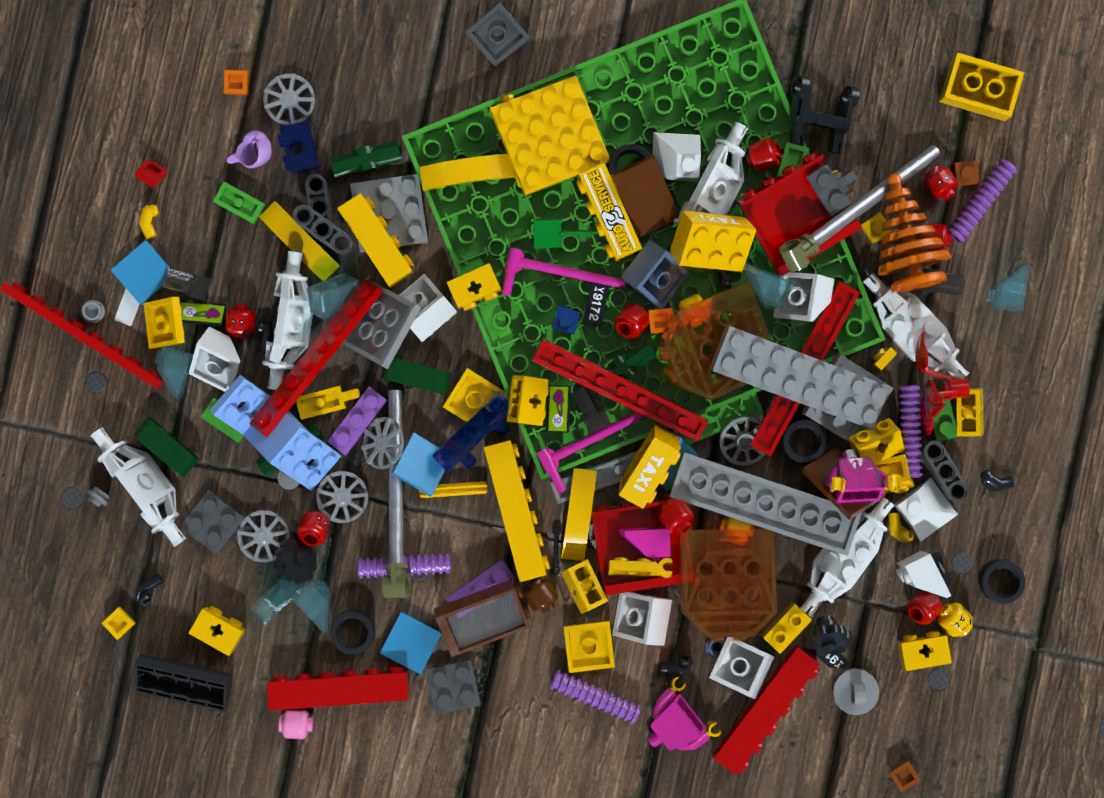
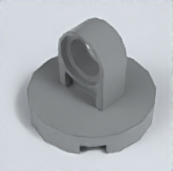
(855, 691)

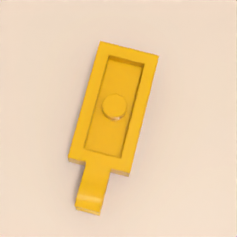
(325, 401)
(640, 568)

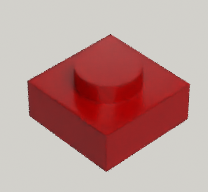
(151, 173)

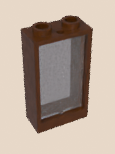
(482, 617)

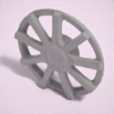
(288, 98)
(742, 440)
(382, 442)
(341, 497)
(262, 536)

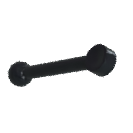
(555, 569)

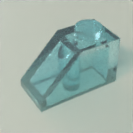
(768, 287)
(1010, 292)
(330, 295)
(174, 369)
(275, 600)
(316, 604)

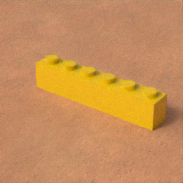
(515, 510)

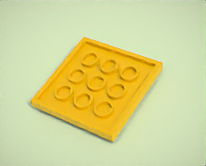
(549, 135)

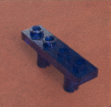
(468, 436)

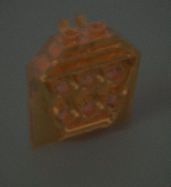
(683, 346)
(718, 546)

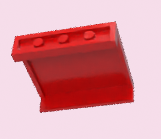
(788, 209)
(611, 545)

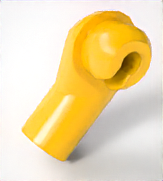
(145, 220)
(897, 530)

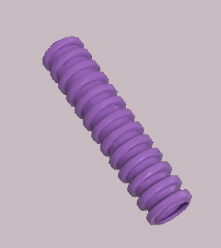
(982, 200)
(910, 424)
(415, 565)
(595, 697)

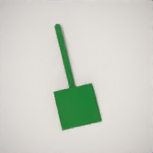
(549, 233)

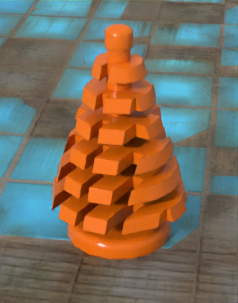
(912, 250)

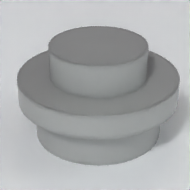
(93, 311)
(286, 481)
(98, 497)

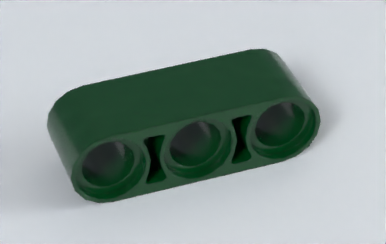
(417, 376)
(166, 447)

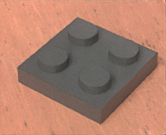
(497, 35)
(212, 522)
(453, 686)

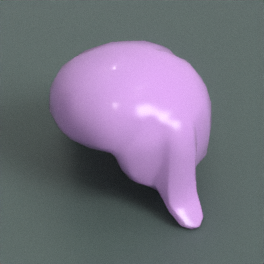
(253, 150)

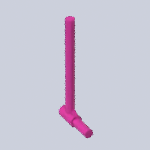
(516, 261)
(550, 458)

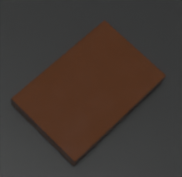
(645, 196)
(818, 473)

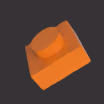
(236, 82)
(658, 319)

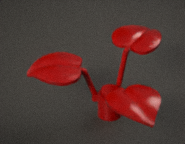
(932, 402)

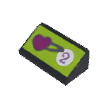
(203, 313)
(558, 409)

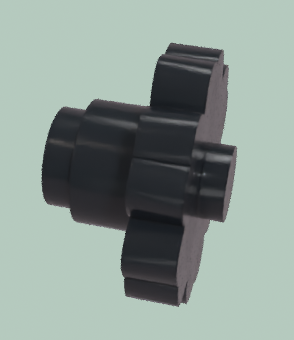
(295, 561)
(828, 637)

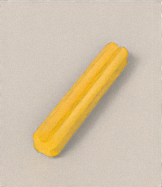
(458, 489)

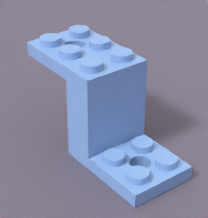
(287, 446)

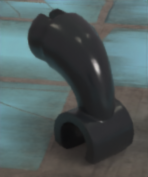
(725, 276)
(939, 563)

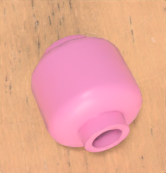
(295, 723)

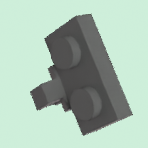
(831, 187)

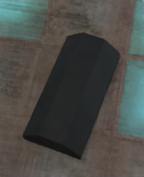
(182, 682)

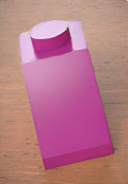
(649, 541)

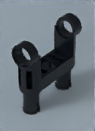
(802, 117)

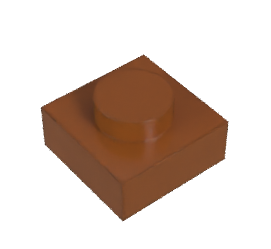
(966, 173)
(904, 776)

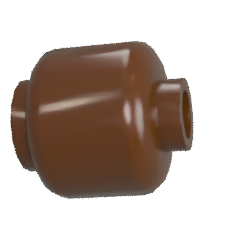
(541, 595)

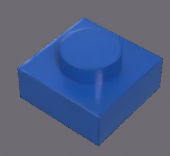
(566, 320)

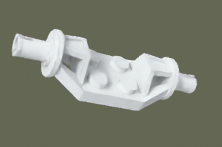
(719, 181)
(907, 322)
(292, 323)
(143, 482)
(842, 570)

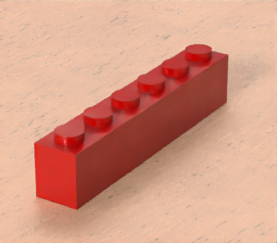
(338, 689)
(764, 712)

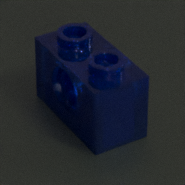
(307, 159)

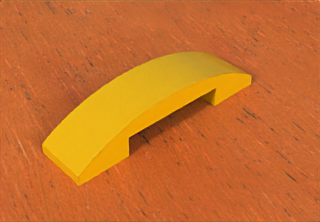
(466, 171)
(299, 241)
(579, 514)

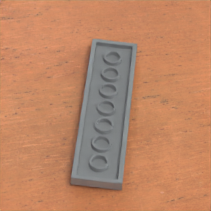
(799, 377)
(763, 503)

